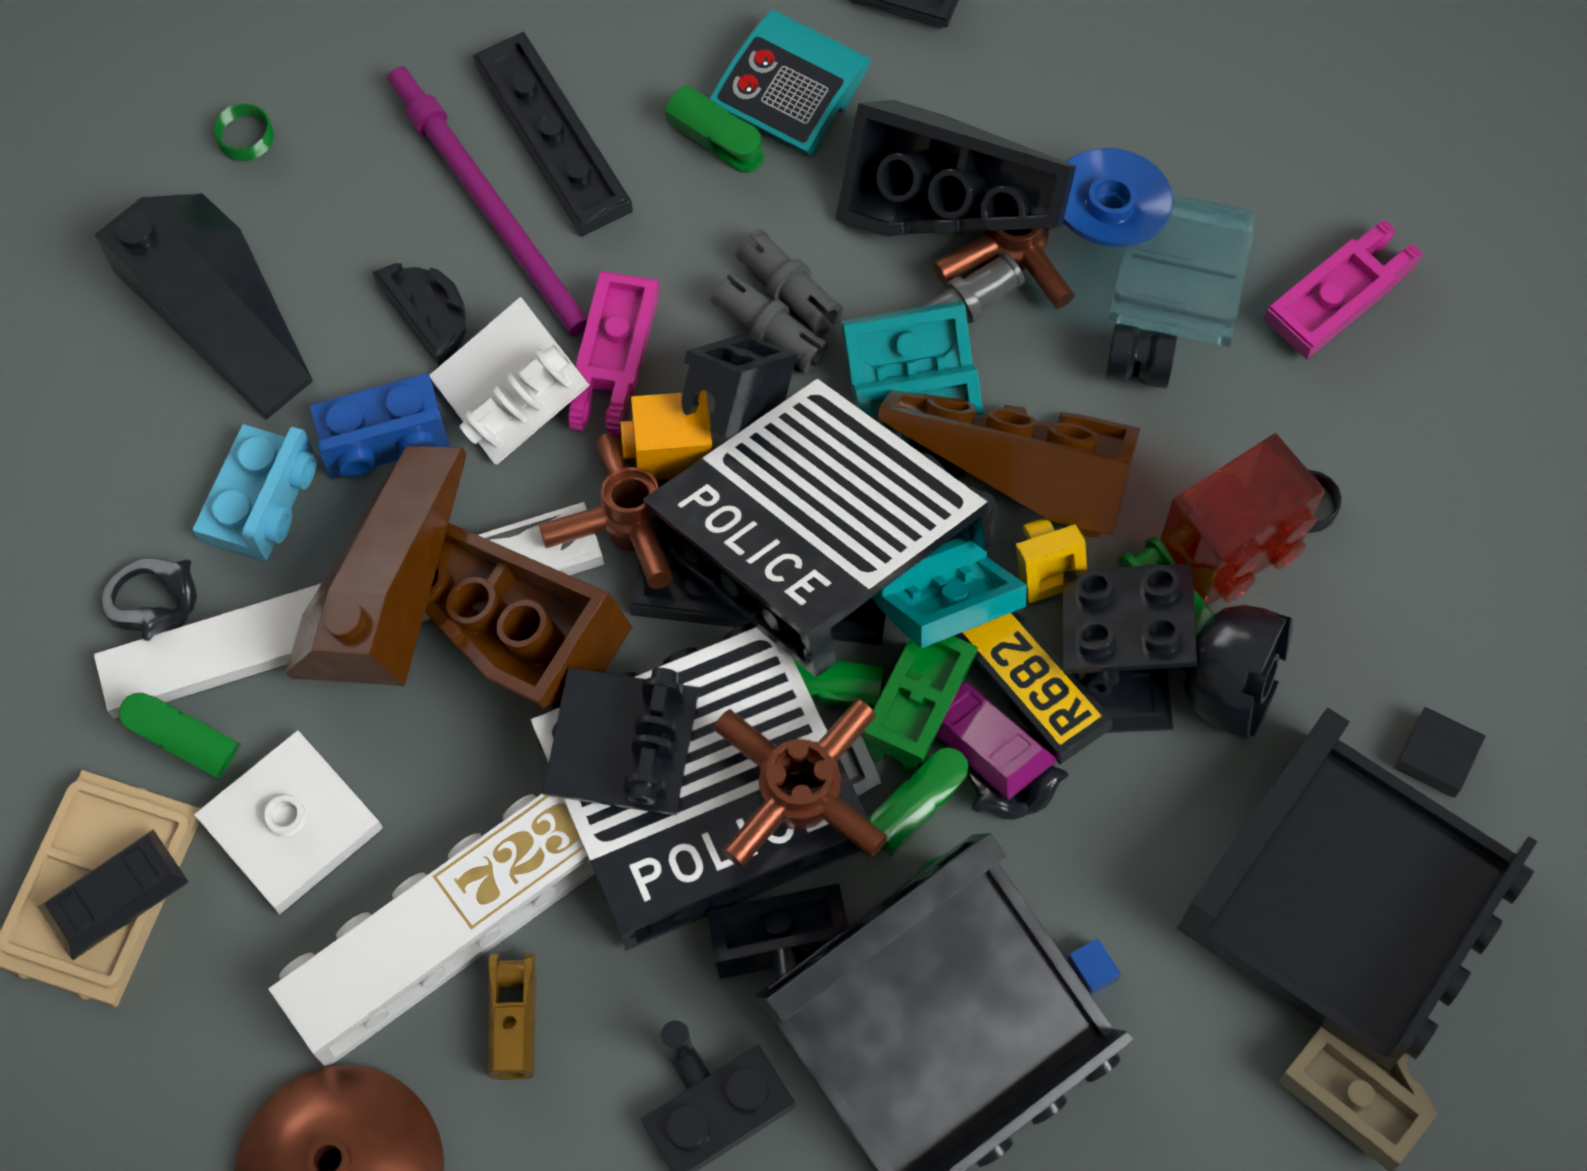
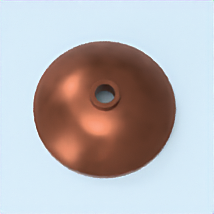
(344, 1109)

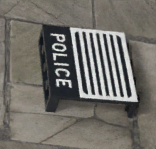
(811, 518)
(672, 868)

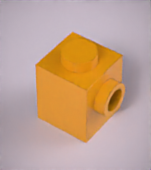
(663, 436)

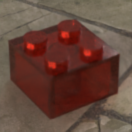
(1243, 519)

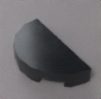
(427, 305)

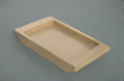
(90, 827)

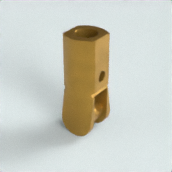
(511, 1024)

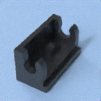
(742, 376)

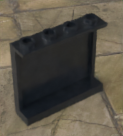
(1356, 898)
(943, 1018)

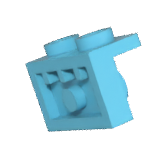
(256, 491)

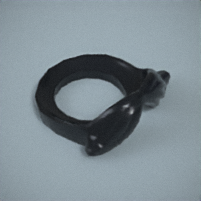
(151, 619)
(1040, 793)

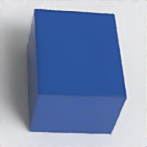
(1093, 966)

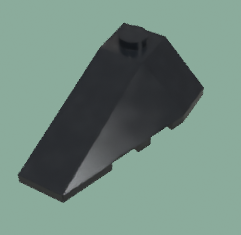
(939, 175)
(209, 290)

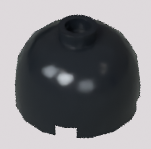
(1237, 667)

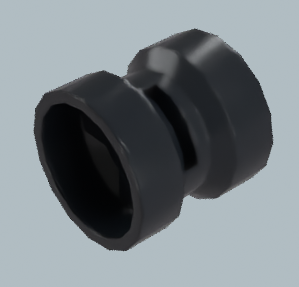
(1141, 355)

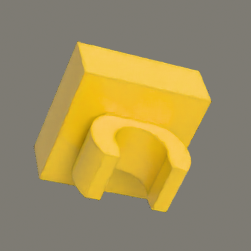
(1046, 557)

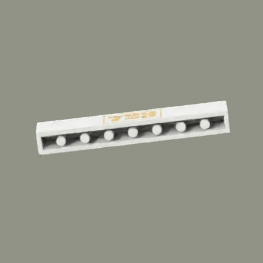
(433, 927)

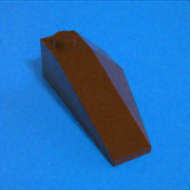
(1058, 470)
(377, 591)

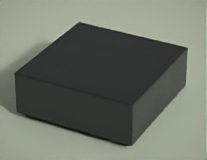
(1440, 752)

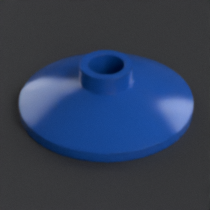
(1117, 198)

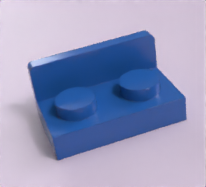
(377, 425)

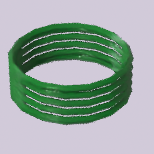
(237, 111)

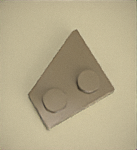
(1364, 1102)

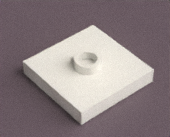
(288, 821)

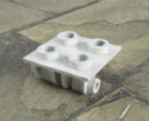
(508, 381)

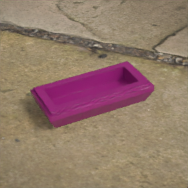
(993, 743)

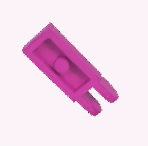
(1339, 290)
(615, 345)

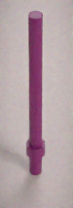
(430, 121)

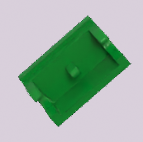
(917, 700)

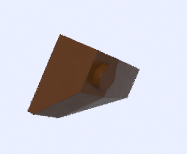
(521, 617)

